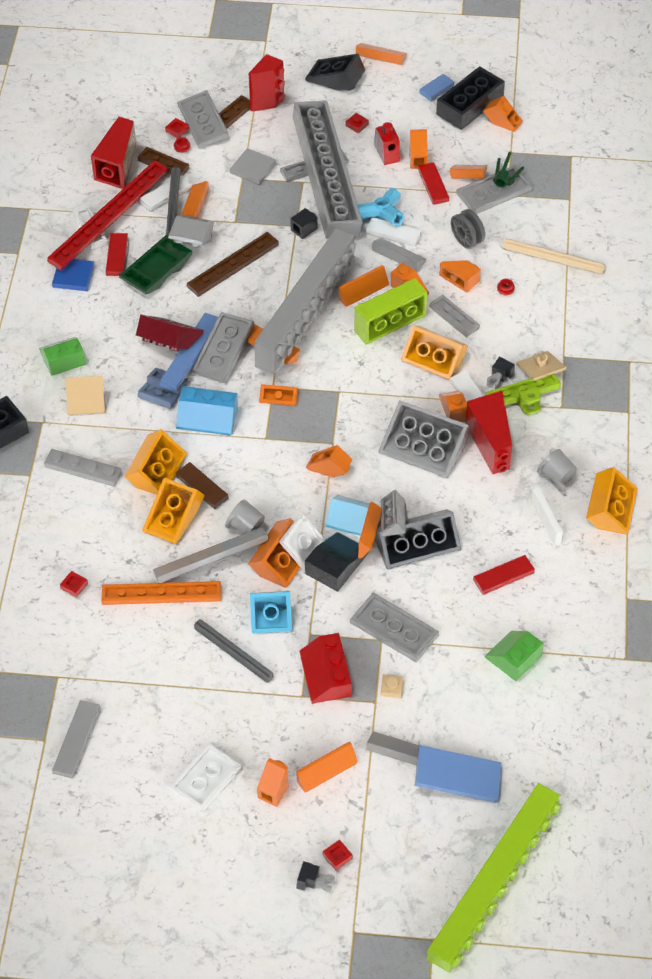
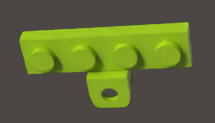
(528, 392)

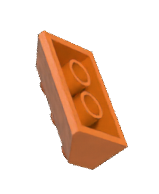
(272, 560)

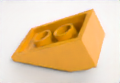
(172, 511)

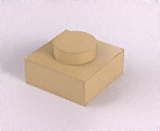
(391, 686)

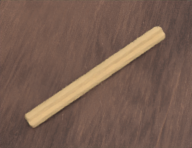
(553, 256)

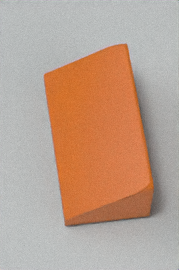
(468, 171)
(278, 395)

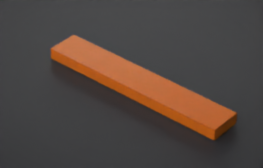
(161, 592)

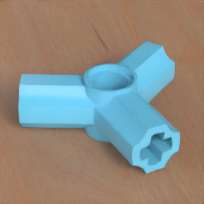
(383, 208)

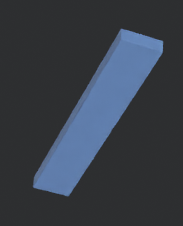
(187, 357)

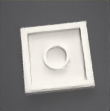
(301, 539)

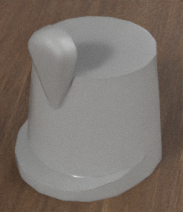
(557, 468)
(244, 517)

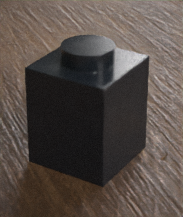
(304, 223)

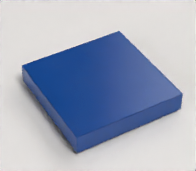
(74, 276)

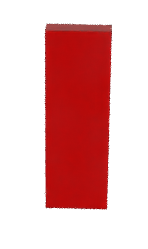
(433, 183)
(116, 254)
(503, 574)

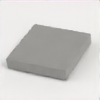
(253, 166)

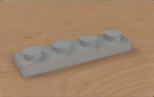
(82, 467)

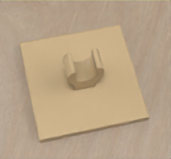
(541, 365)
(85, 395)

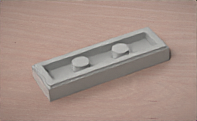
(454, 316)

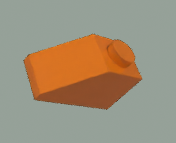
(460, 273)
(403, 274)
(454, 405)
(330, 462)

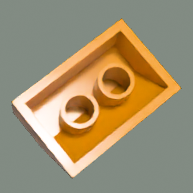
(434, 352)
(155, 460)
(612, 501)

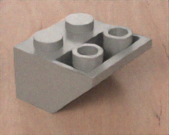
(191, 230)

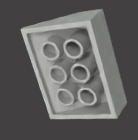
(424, 439)

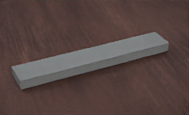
(210, 555)

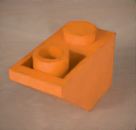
(503, 114)
(418, 148)
(273, 782)

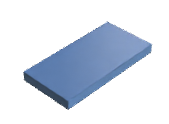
(458, 774)

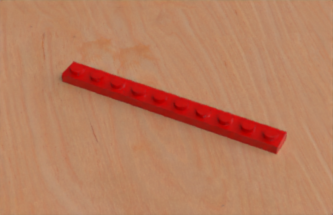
(107, 215)

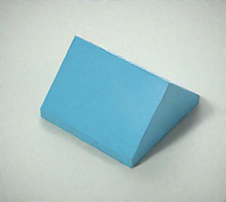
(347, 514)
(270, 612)

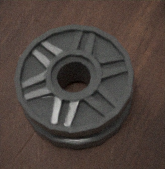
(468, 228)

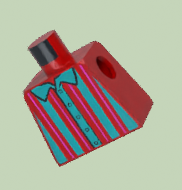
(385, 137)

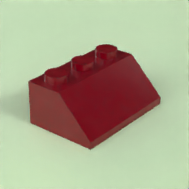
(167, 332)

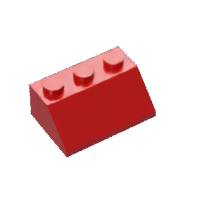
(266, 84)
(326, 669)

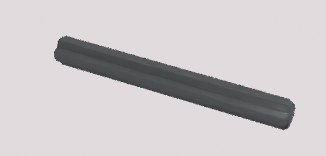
(173, 198)
(233, 650)

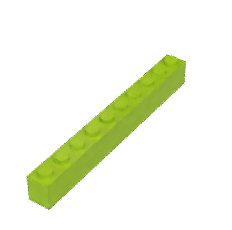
(493, 878)

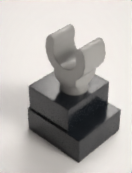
(500, 371)
(310, 877)

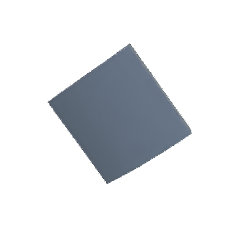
(154, 393)

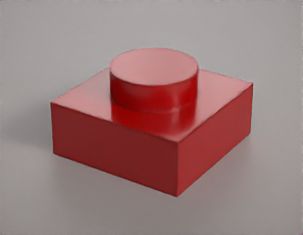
(357, 123)
(177, 128)
(73, 584)
(337, 855)

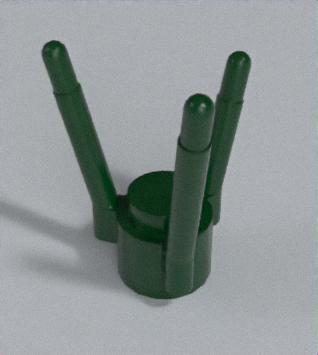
(502, 177)

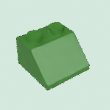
(63, 355)
(516, 653)

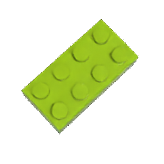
(390, 311)

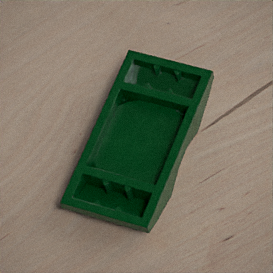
(156, 265)

